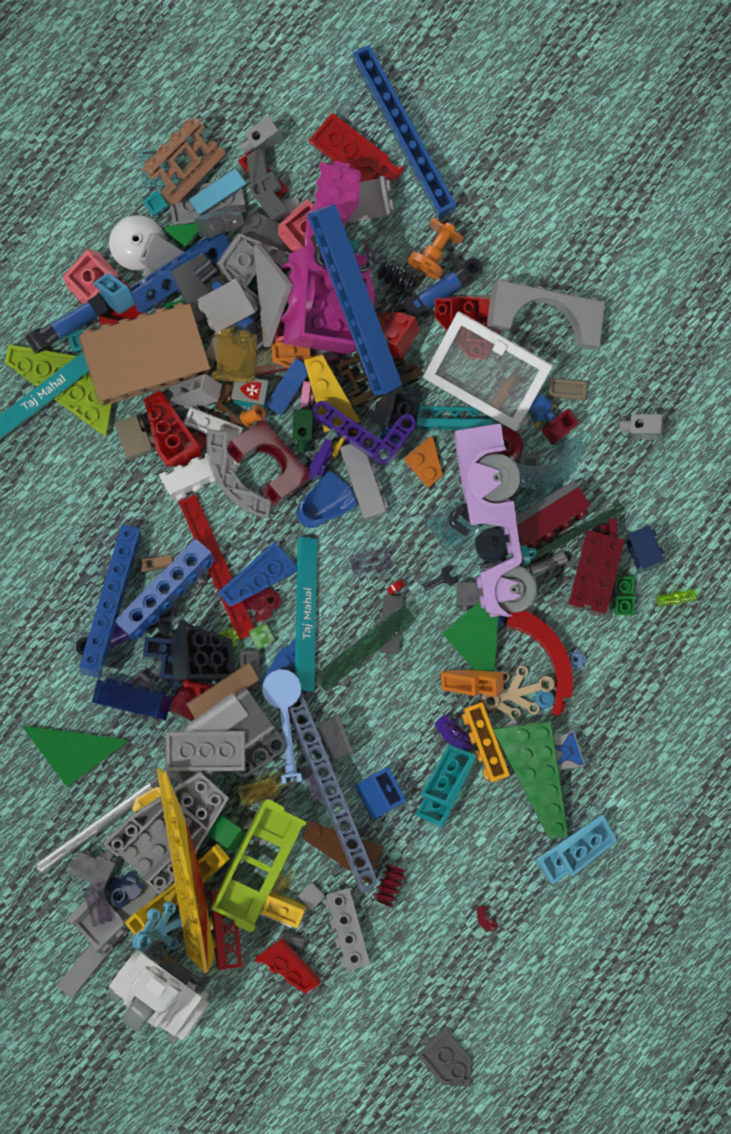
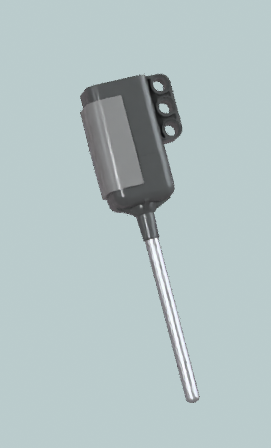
(232, 713)

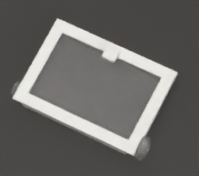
(487, 372)

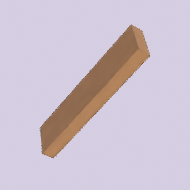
(233, 683)

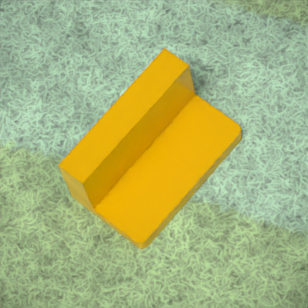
(284, 909)

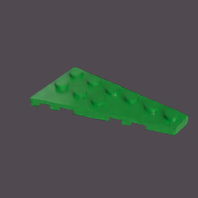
(535, 763)

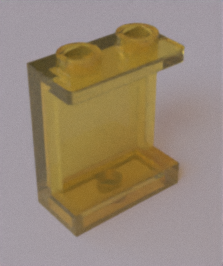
(235, 356)

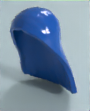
(325, 501)

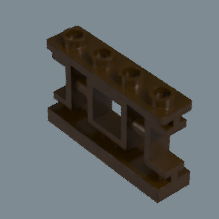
(368, 397)

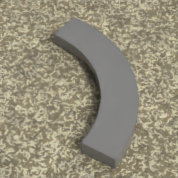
(227, 478)

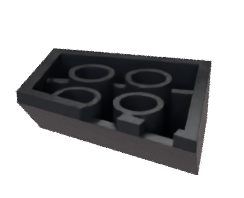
(201, 654)

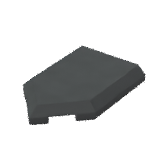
(447, 1060)

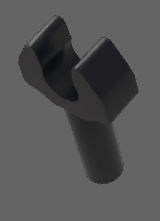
(441, 579)

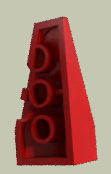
(170, 435)

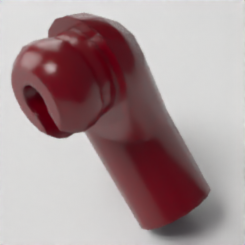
(485, 922)

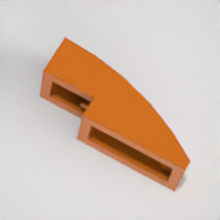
(472, 682)

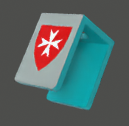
(251, 393)

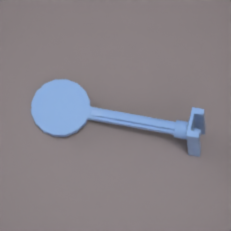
(281, 691)

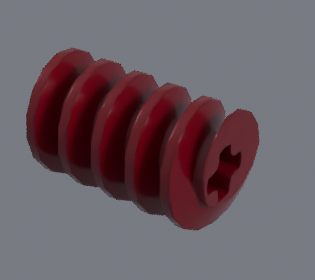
(389, 885)

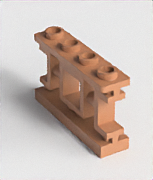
(193, 170)

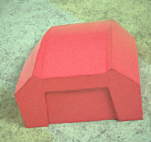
(293, 227)
(86, 271)

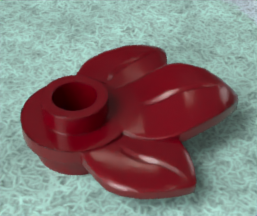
(260, 604)

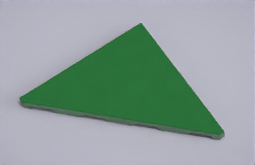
(475, 638)
(72, 753)

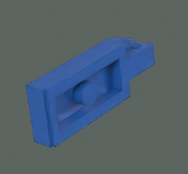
(284, 660)

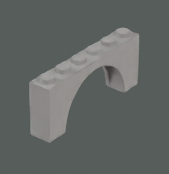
(583, 313)

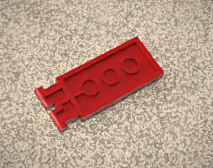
(345, 145)

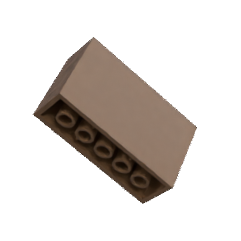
(143, 354)

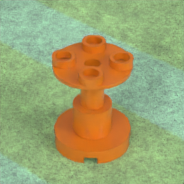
(432, 254)

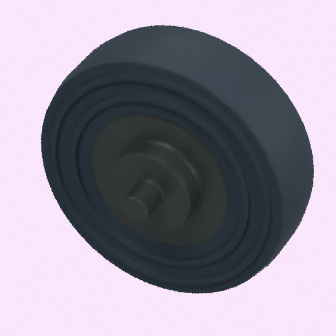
(491, 544)

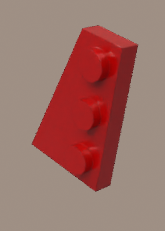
(286, 962)

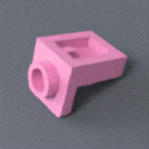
(307, 396)

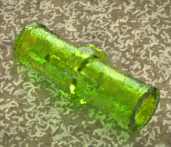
(676, 598)

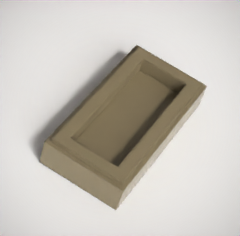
(567, 389)

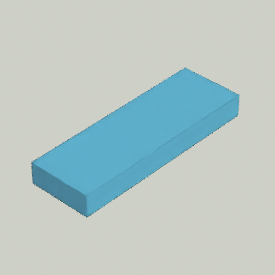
(217, 192)

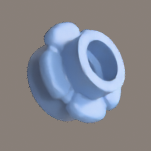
(581, 659)

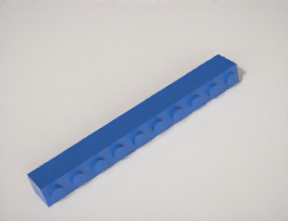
(404, 132)
(354, 299)

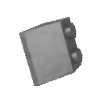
(335, 739)

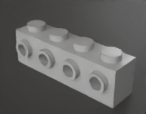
(364, 483)
(348, 929)

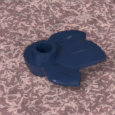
(125, 887)

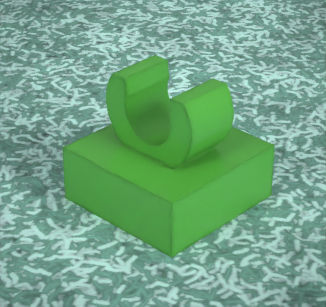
(261, 636)

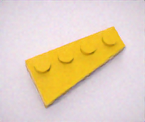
(327, 389)

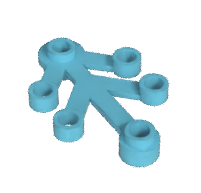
(144, 938)

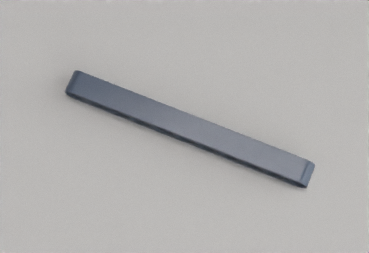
(331, 801)

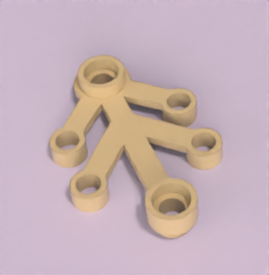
(513, 694)

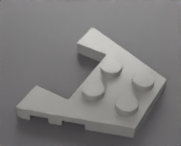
(240, 260)

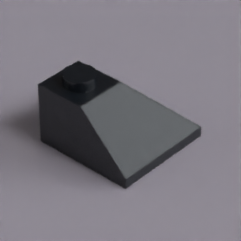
(394, 405)

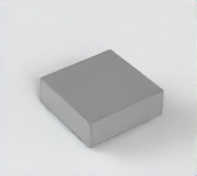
(311, 896)

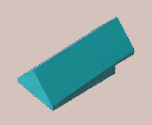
(445, 785)

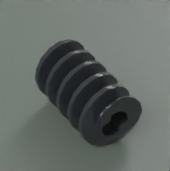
(396, 276)

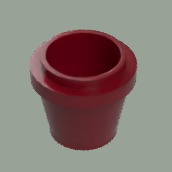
(179, 702)

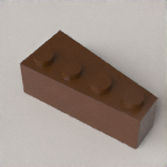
(327, 841)

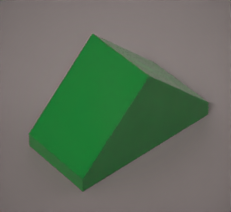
(183, 235)

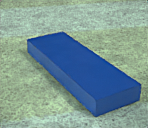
(288, 386)

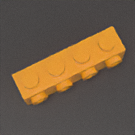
(486, 743)

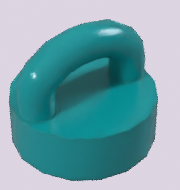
(525, 554)

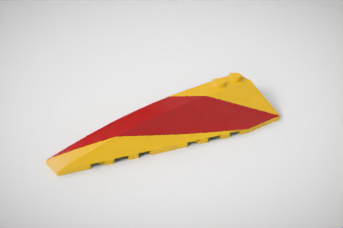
(188, 880)

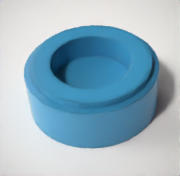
(544, 699)

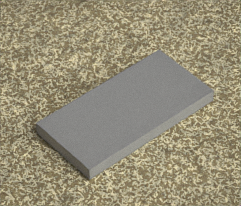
(184, 212)
(205, 750)

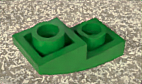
(624, 595)

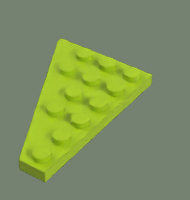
(78, 398)

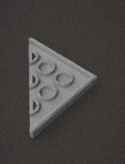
(272, 291)

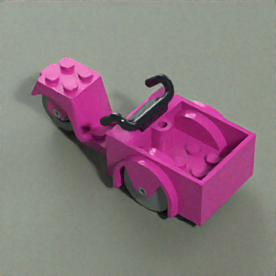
(313, 309)

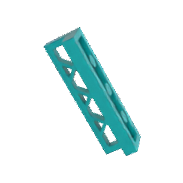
(453, 423)

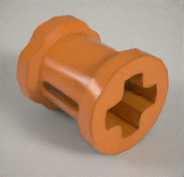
(253, 415)

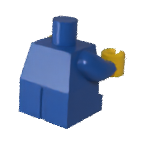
(541, 410)

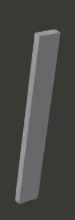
(90, 958)

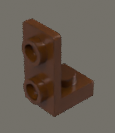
(225, 396)

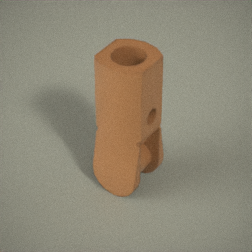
(160, 562)

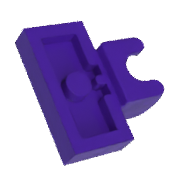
(320, 460)
(450, 731)

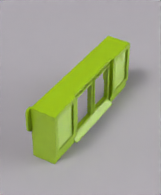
(239, 900)

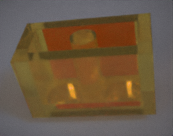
(258, 791)

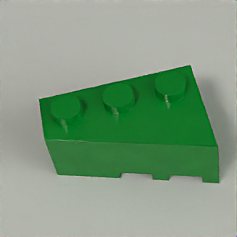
(226, 834)

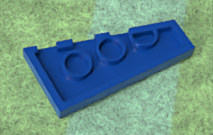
(260, 574)

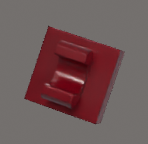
(610, 529)

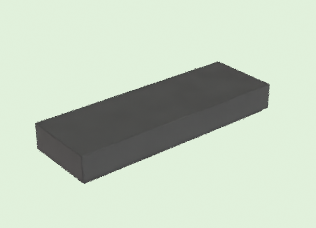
(390, 605)

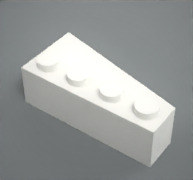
(192, 477)

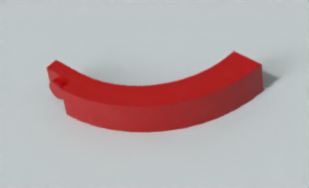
(549, 641)

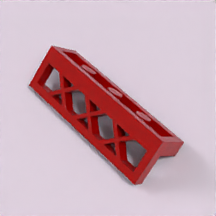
(218, 935)

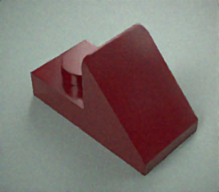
(561, 426)

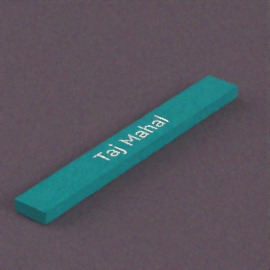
(42, 395)
(306, 612)

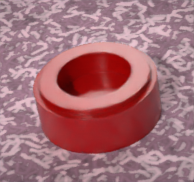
(396, 587)

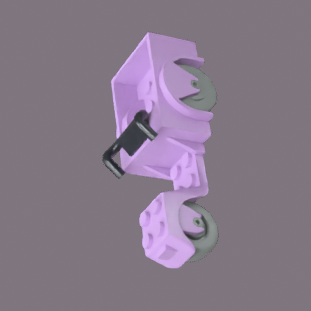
(486, 490)

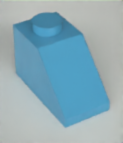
(114, 293)

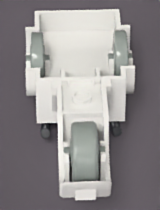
(160, 993)

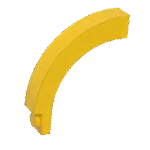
(208, 866)

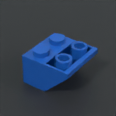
(380, 793)

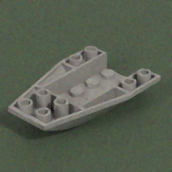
(144, 838)

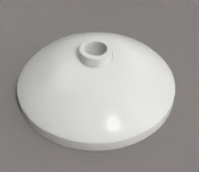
(121, 241)

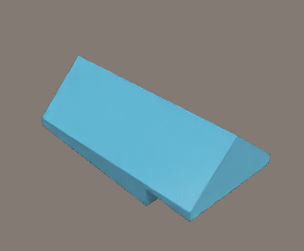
(576, 850)

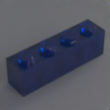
(132, 700)

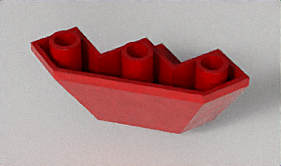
(470, 305)

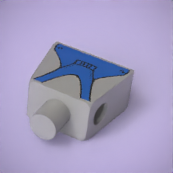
(568, 752)

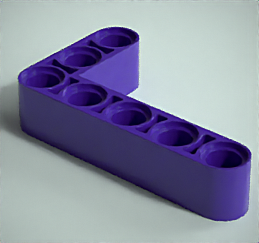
(363, 435)

